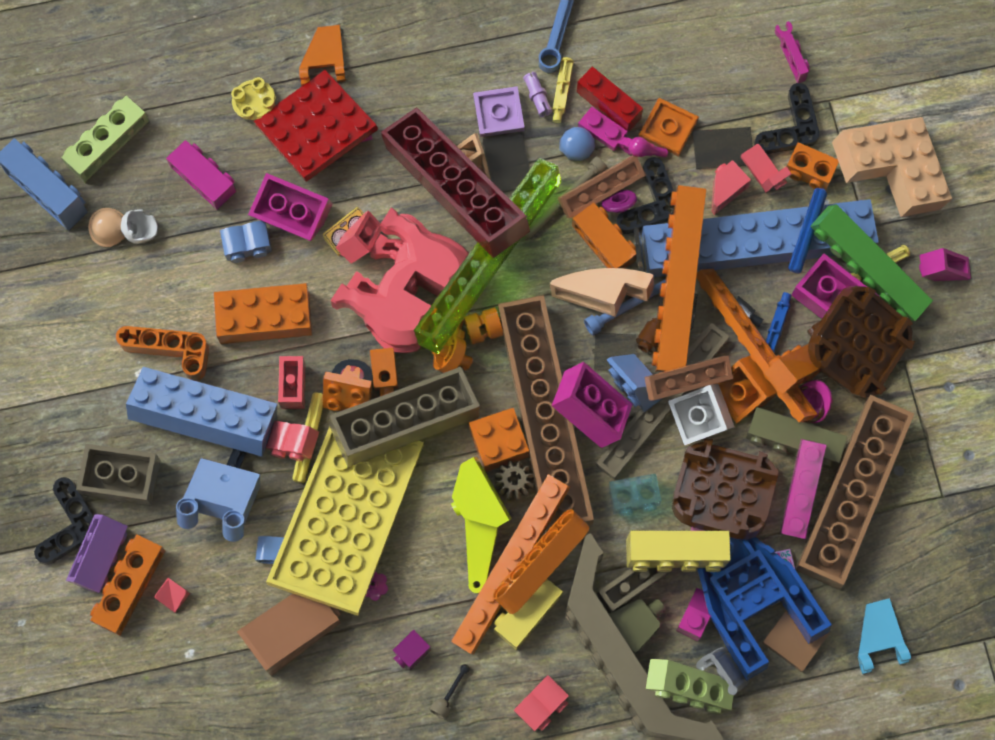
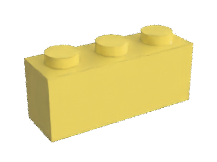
(518, 626)

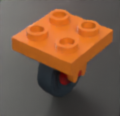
(347, 385)

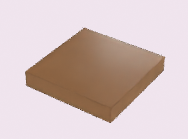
(790, 644)

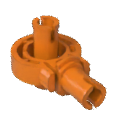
(453, 353)

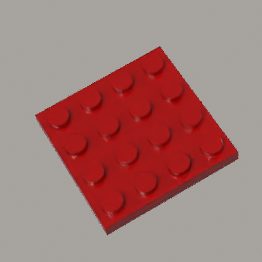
(316, 125)

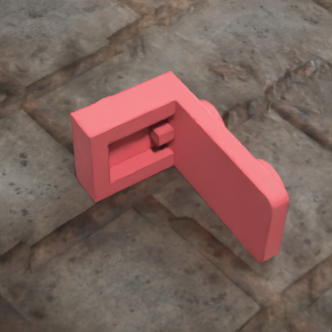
(764, 169)

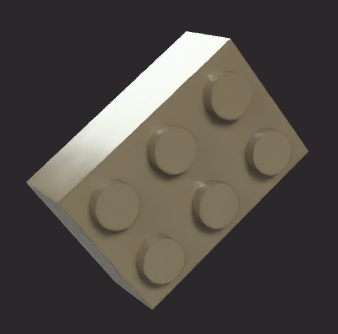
(118, 474)

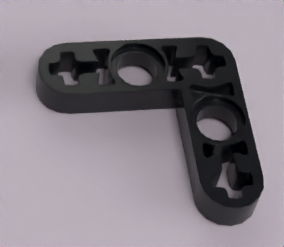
(800, 125)
(656, 207)
(74, 529)

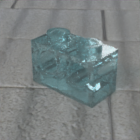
(632, 488)

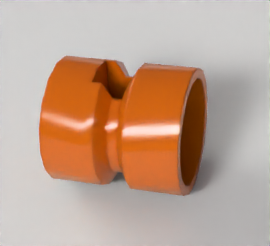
(491, 323)

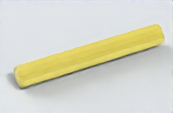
(312, 421)

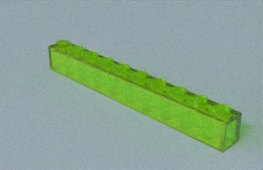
(480, 266)

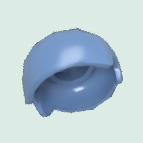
(577, 144)

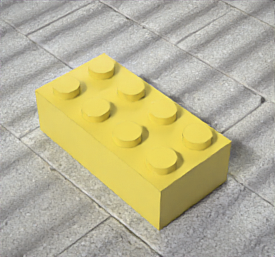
(678, 550)

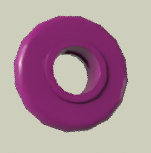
(619, 201)

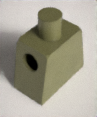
(638, 622)

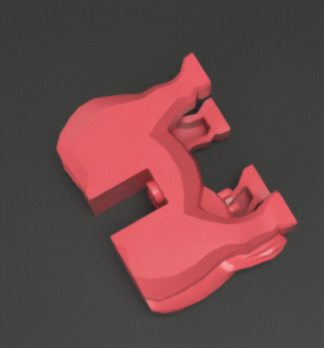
(420, 260)

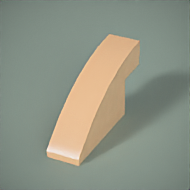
(603, 288)

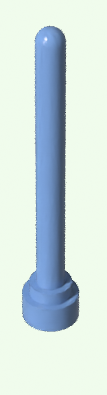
(595, 323)

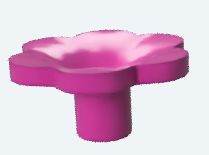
(380, 587)

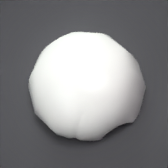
(138, 227)

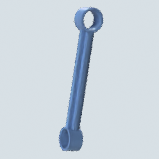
(556, 36)

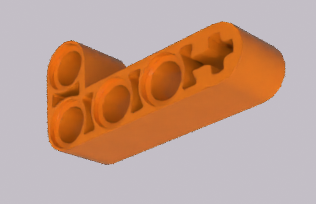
(162, 348)

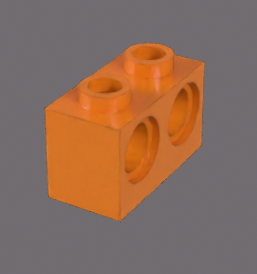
(814, 161)

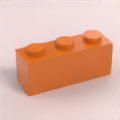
(604, 237)
(791, 369)

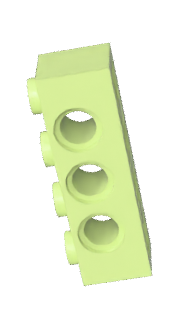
(103, 150)
(689, 685)

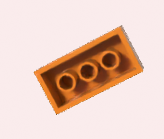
(262, 313)

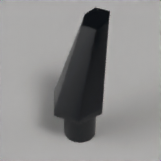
(756, 320)

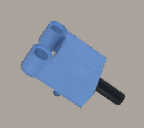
(220, 493)

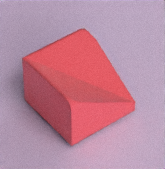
(171, 595)

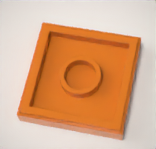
(668, 126)

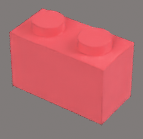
(291, 382)

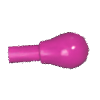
(641, 147)

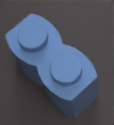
(246, 241)

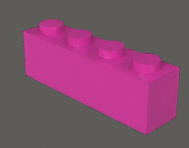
(803, 488)

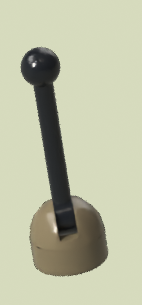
(441, 706)

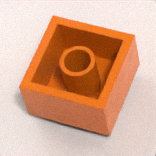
(499, 439)

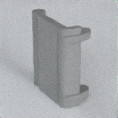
(726, 669)

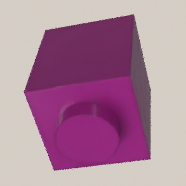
(411, 650)

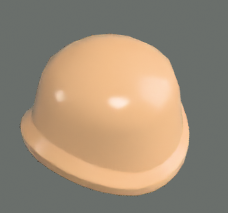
(106, 227)

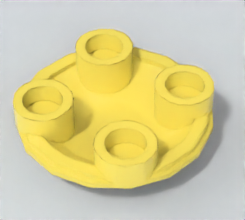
(253, 99)

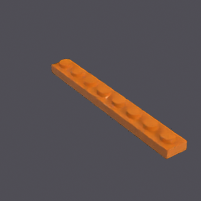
(751, 339)
(524, 538)

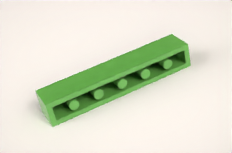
(870, 262)

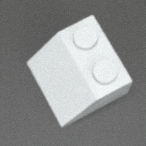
(701, 414)

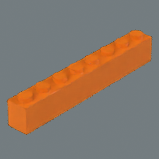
(680, 278)

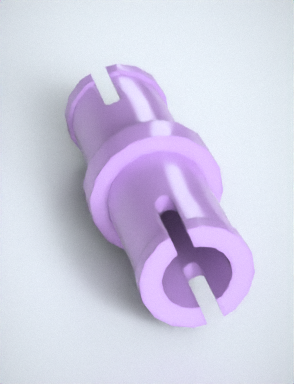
(537, 94)

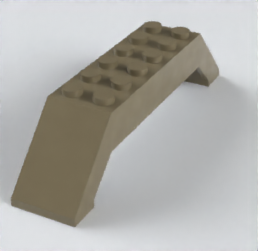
(618, 661)

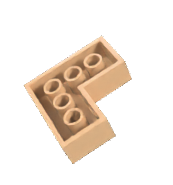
(900, 153)

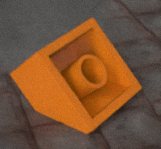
(746, 389)

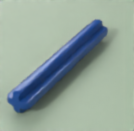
(807, 233)

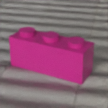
(201, 174)

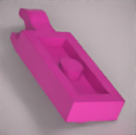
(791, 50)
(605, 130)

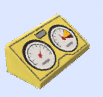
(334, 234)

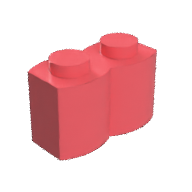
(292, 441)
(542, 704)

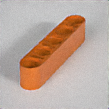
(541, 561)

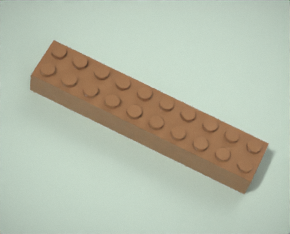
(536, 382)

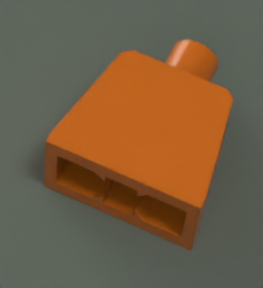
(384, 362)

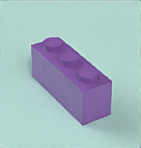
(97, 553)

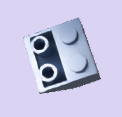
(629, 377)

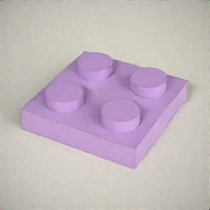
(498, 111)

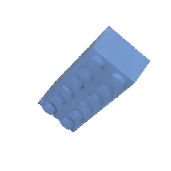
(201, 411)

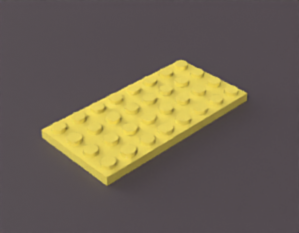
(342, 525)

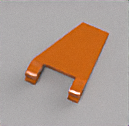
(324, 51)

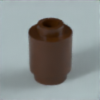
(646, 337)

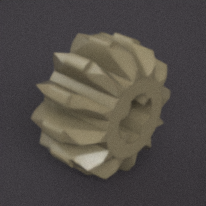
(505, 477)

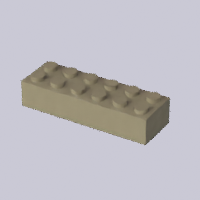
(404, 416)

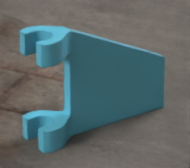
(880, 633)

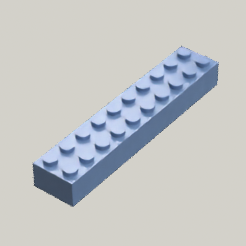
(752, 238)

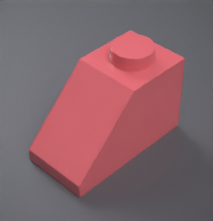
(727, 185)
(359, 237)

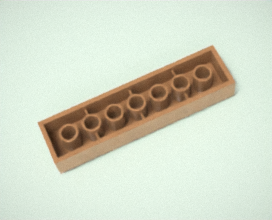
(854, 492)

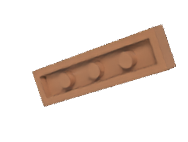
(601, 186)
(688, 377)

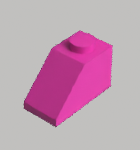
(944, 266)
(695, 617)

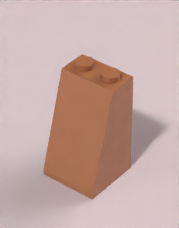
(288, 630)

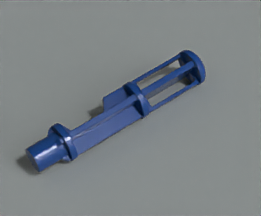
(775, 330)

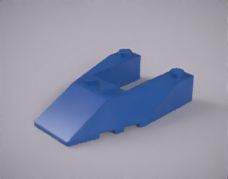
(749, 585)

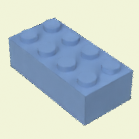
(42, 184)

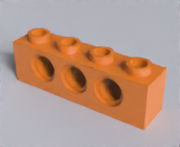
(117, 620)

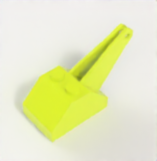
(483, 514)

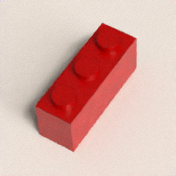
(609, 99)

